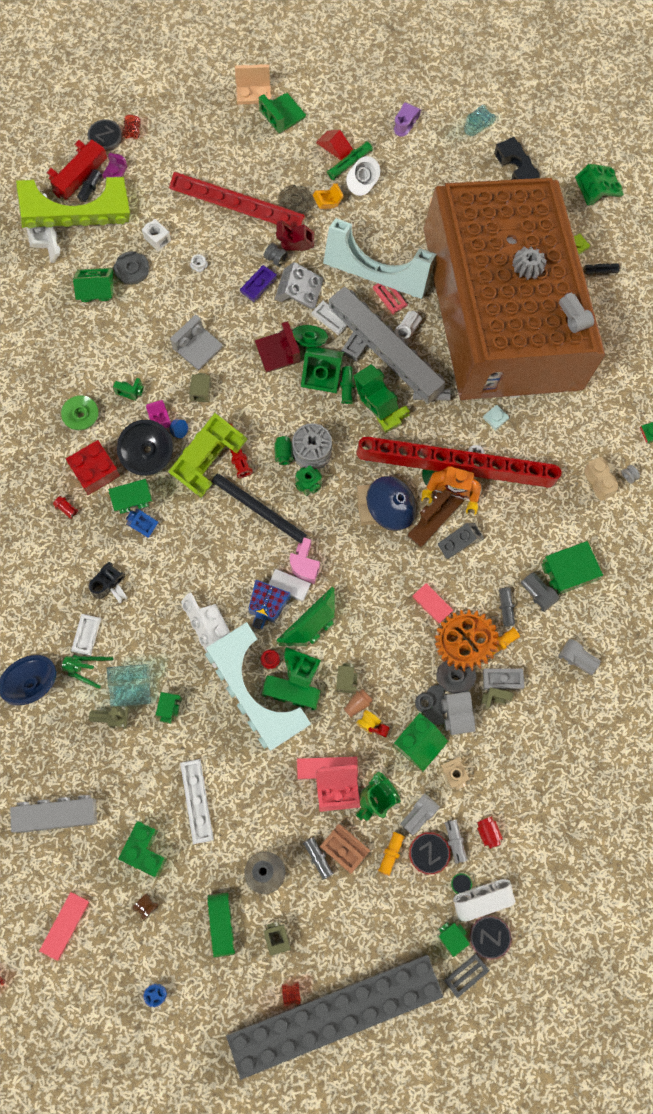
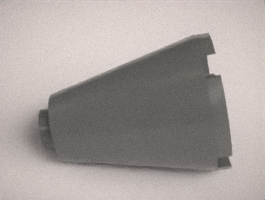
(275, 872)

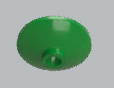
(310, 335)

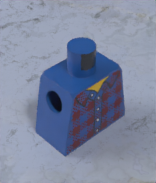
(267, 603)

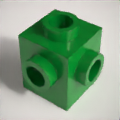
(306, 485)

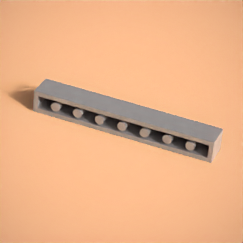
(387, 345)

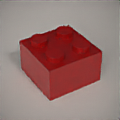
(92, 467)

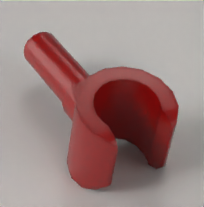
(382, 730)

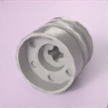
(314, 455)

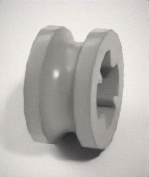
(630, 474)

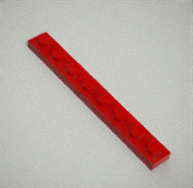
(234, 200)

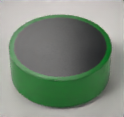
(461, 883)

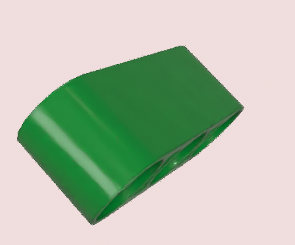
(283, 691)
(220, 924)

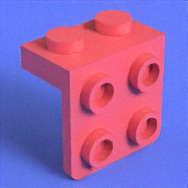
(337, 788)

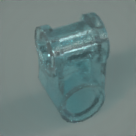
(478, 120)

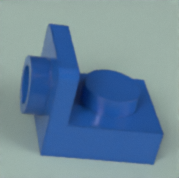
(141, 522)

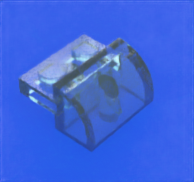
(129, 685)

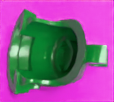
(385, 793)

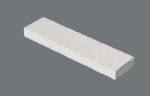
(196, 801)

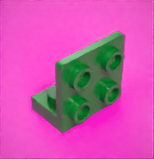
(281, 112)
(598, 181)

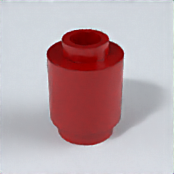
(489, 832)

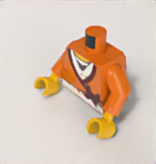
(456, 481)

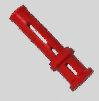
(240, 461)

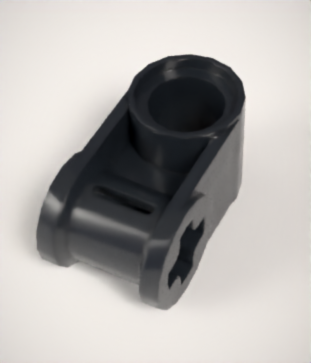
(108, 578)

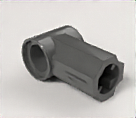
(541, 594)

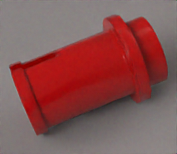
(64, 506)

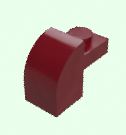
(294, 239)

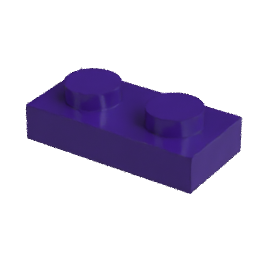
(258, 283)

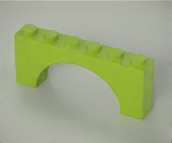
(39, 211)

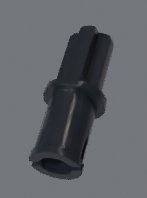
(89, 185)

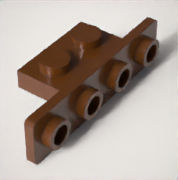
(434, 517)

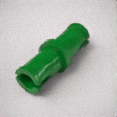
(347, 385)

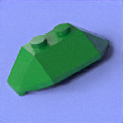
(311, 623)

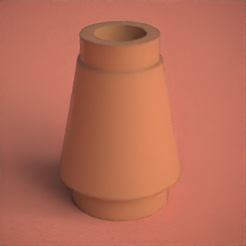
(358, 703)

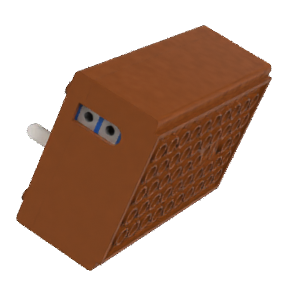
(500, 327)

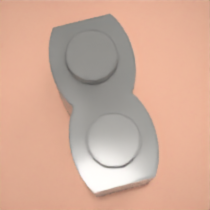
(459, 713)

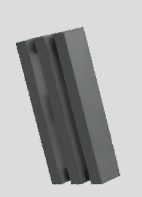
(452, 986)

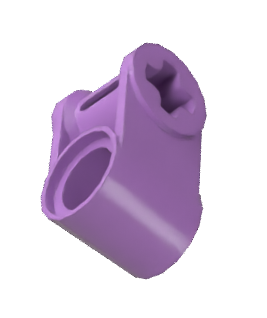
(406, 119)

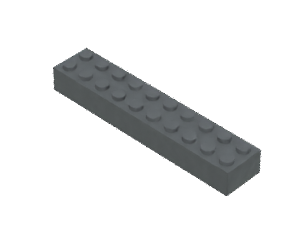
(333, 1016)

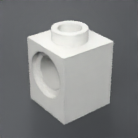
(157, 241)

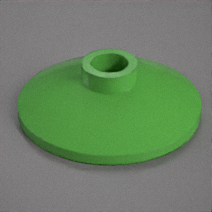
(77, 405)

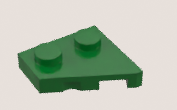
(300, 667)

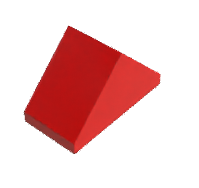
(335, 143)

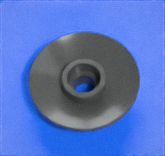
(446, 674)

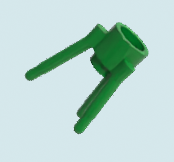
(74, 665)

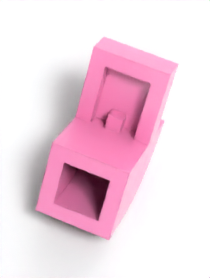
(303, 567)

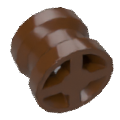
(145, 906)

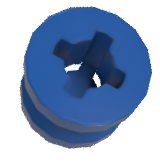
(153, 999)

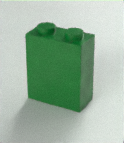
(571, 568)

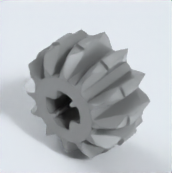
(529, 263)

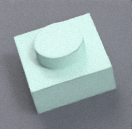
(496, 417)

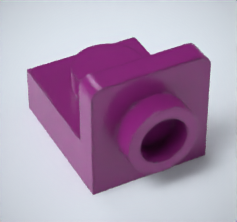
(116, 166)

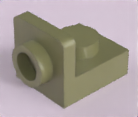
(500, 697)

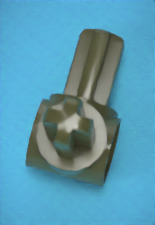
(113, 717)

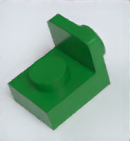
(127, 390)

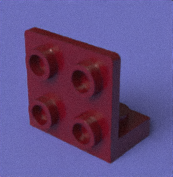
(278, 349)

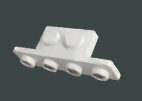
(44, 238)
(206, 621)

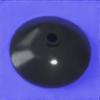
(132, 447)

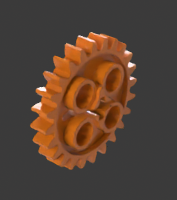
(452, 650)

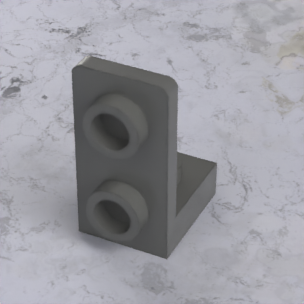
(460, 539)

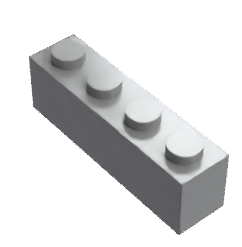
(53, 815)

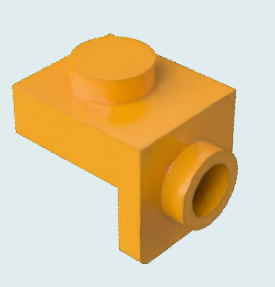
(328, 198)

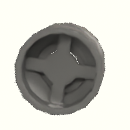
(275, 254)

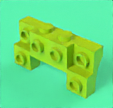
(203, 451)

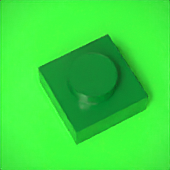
(647, 431)

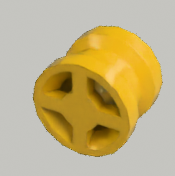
(367, 721)

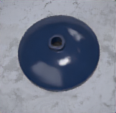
(391, 503)
(27, 680)

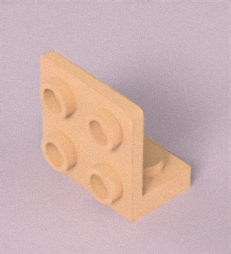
(252, 82)

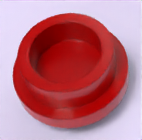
(270, 659)

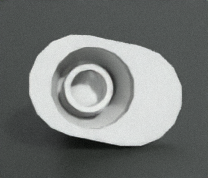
(363, 175)

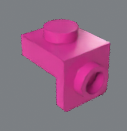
(158, 413)

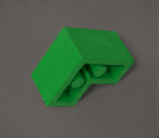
(374, 392)
(137, 852)

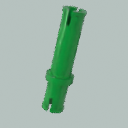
(349, 160)

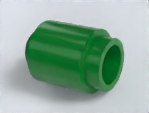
(283, 450)

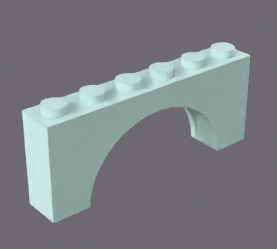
(345, 255)
(228, 657)

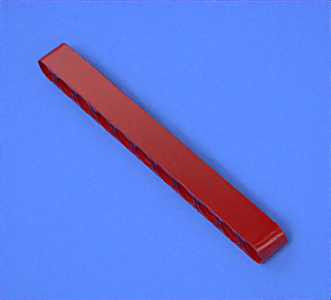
(449, 458)

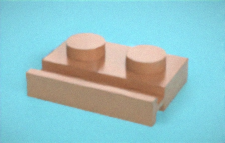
(345, 848)

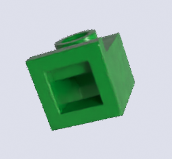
(168, 707)

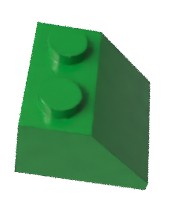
(93, 284)
(322, 369)
(130, 496)
(420, 742)

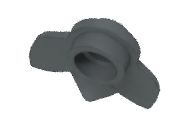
(434, 710)

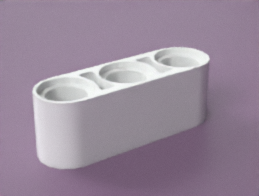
(484, 900)

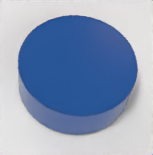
(178, 428)

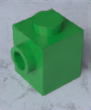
(453, 938)

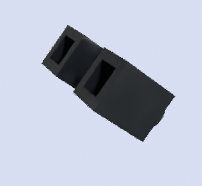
(511, 152)

